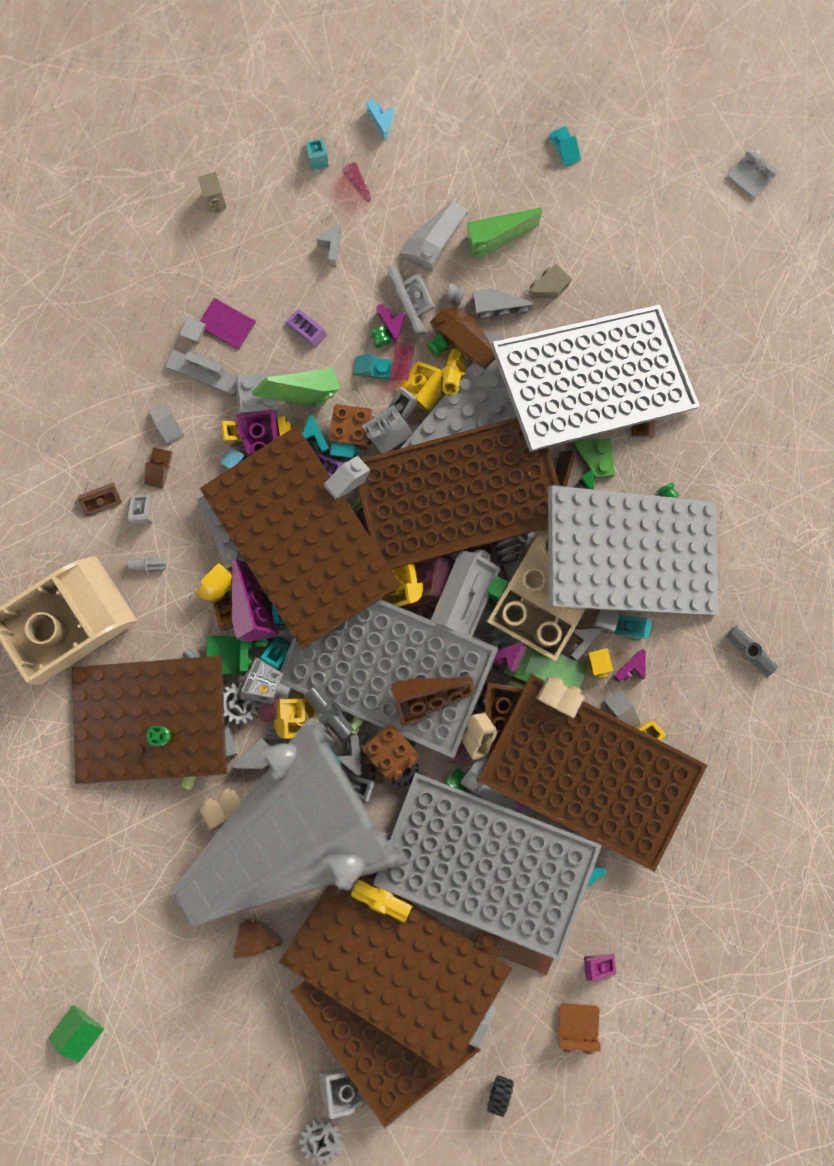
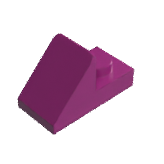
(393, 325)
(512, 655)
(636, 663)
(599, 966)

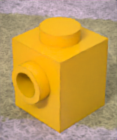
(599, 663)

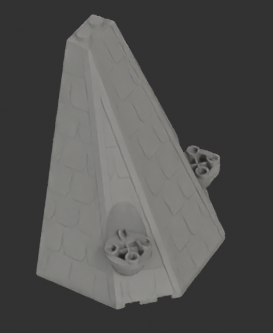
(287, 835)

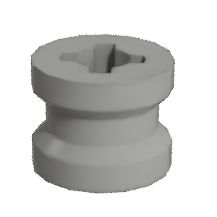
(455, 294)

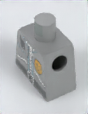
(264, 684)

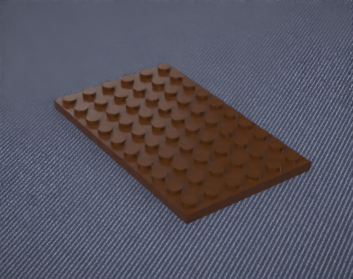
(456, 493)
(299, 538)
(593, 775)
(403, 978)

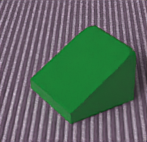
(587, 480)
(497, 589)
(455, 779)

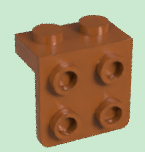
(347, 425)
(391, 753)
(579, 1028)

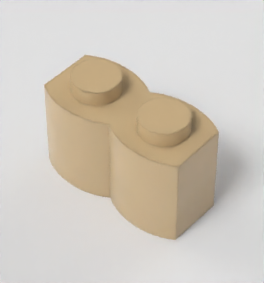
(560, 697)
(479, 736)
(219, 810)

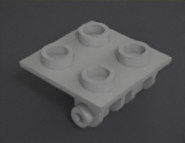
(753, 173)
(387, 430)

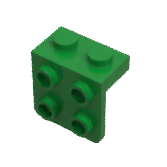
(233, 653)

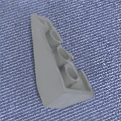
(432, 239)
(484, 791)
(339, 1093)

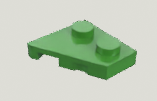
(597, 456)

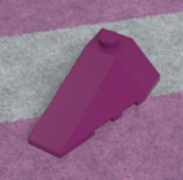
(257, 429)
(249, 612)

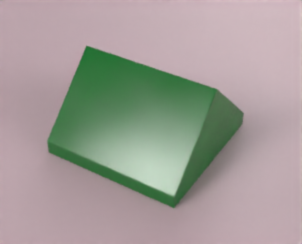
(75, 1034)

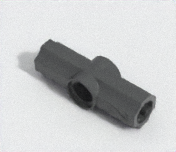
(760, 660)
(329, 712)

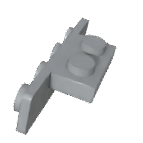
(414, 297)
(202, 370)

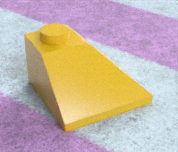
(424, 385)

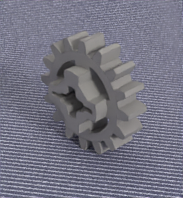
(239, 711)
(328, 1144)

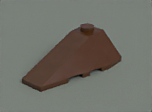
(464, 334)
(422, 696)
(499, 704)
(254, 938)
(513, 951)

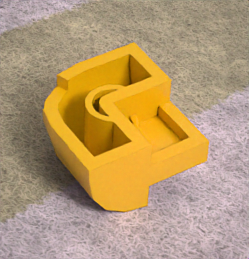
(215, 585)
(410, 589)
(292, 716)

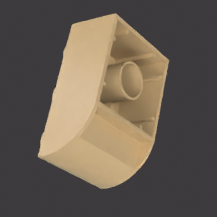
(525, 605)
(62, 619)

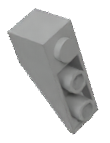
(494, 302)

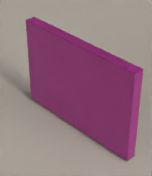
(227, 323)

